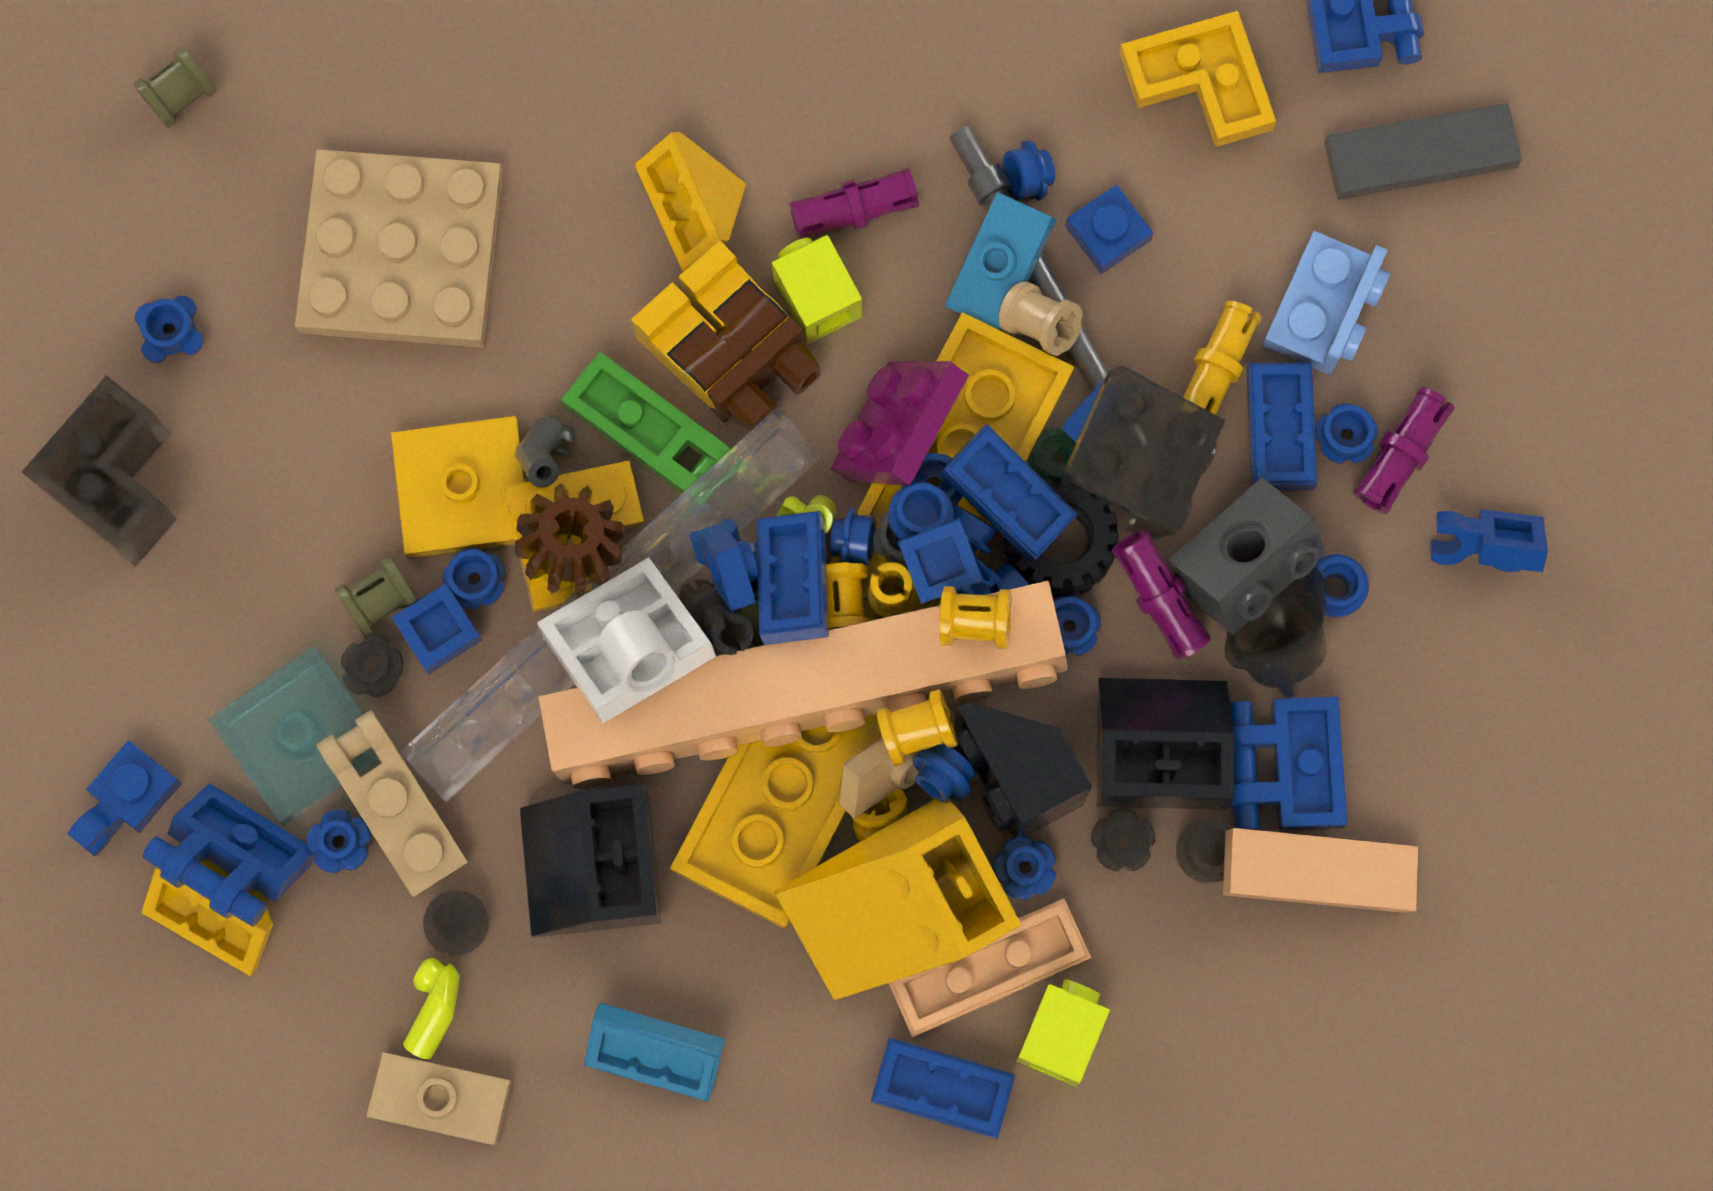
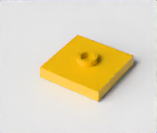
(455, 485)

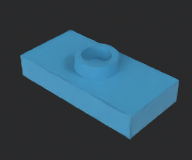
(1000, 258)
(654, 1052)

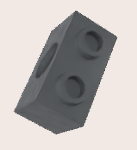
(1255, 525)

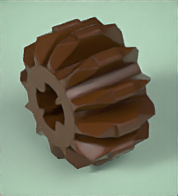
(569, 517)

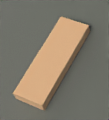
(1320, 870)
(1033, 952)

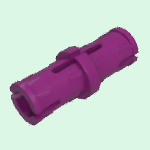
(854, 204)
(1404, 450)
(1161, 594)

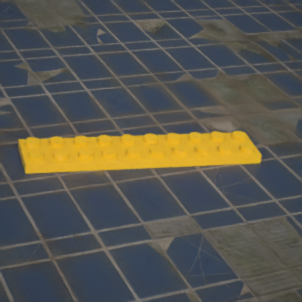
(780, 804)

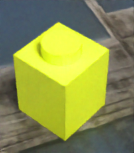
(816, 287)
(1064, 1032)

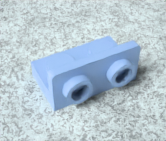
(1324, 303)

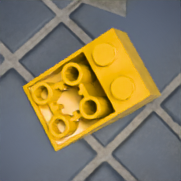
(898, 902)

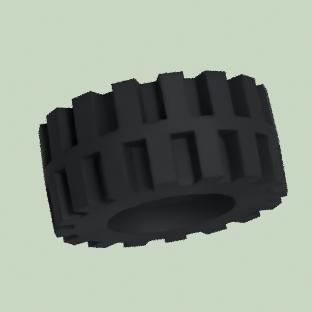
(1097, 557)

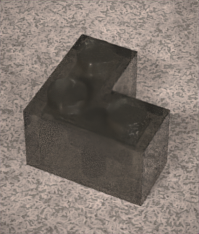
(93, 465)

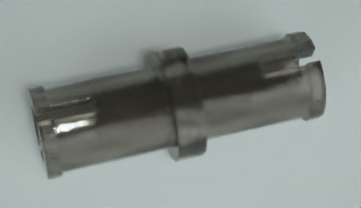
(715, 617)

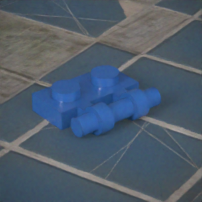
(1350, 34)
(1307, 764)
(239, 842)

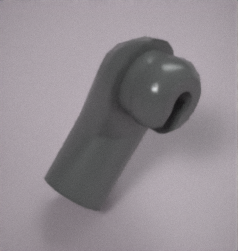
(535, 450)

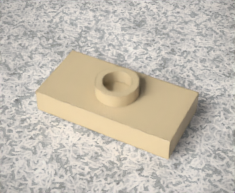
(873, 776)
(439, 1099)

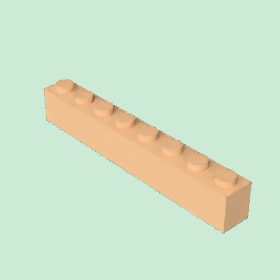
(801, 686)

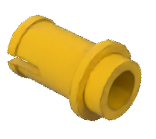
(894, 605)

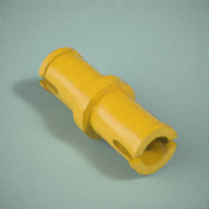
(1220, 361)

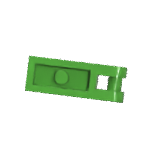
(641, 422)

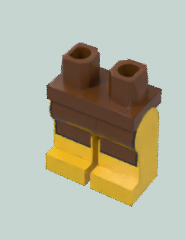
(726, 338)

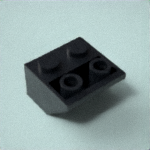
(1164, 744)
(1024, 768)
(590, 861)

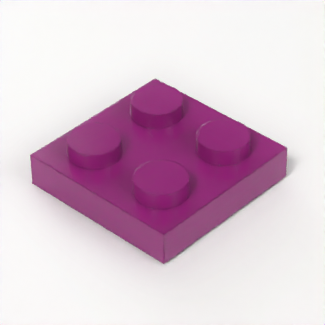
(898, 422)

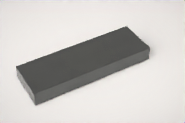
(1422, 151)

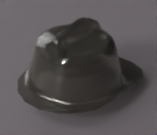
(1286, 640)

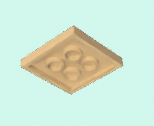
(399, 248)

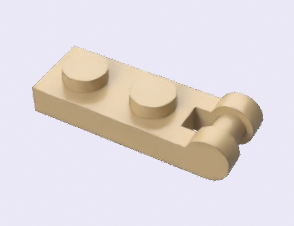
(393, 806)

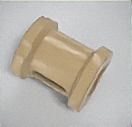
(1041, 318)

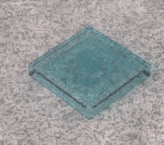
(277, 732)

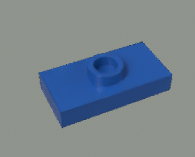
(1282, 425)
(1008, 493)
(792, 578)
(943, 1088)

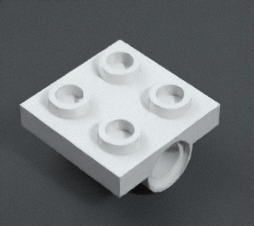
(626, 640)

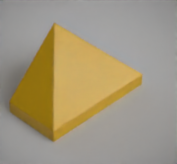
(690, 195)
(191, 918)

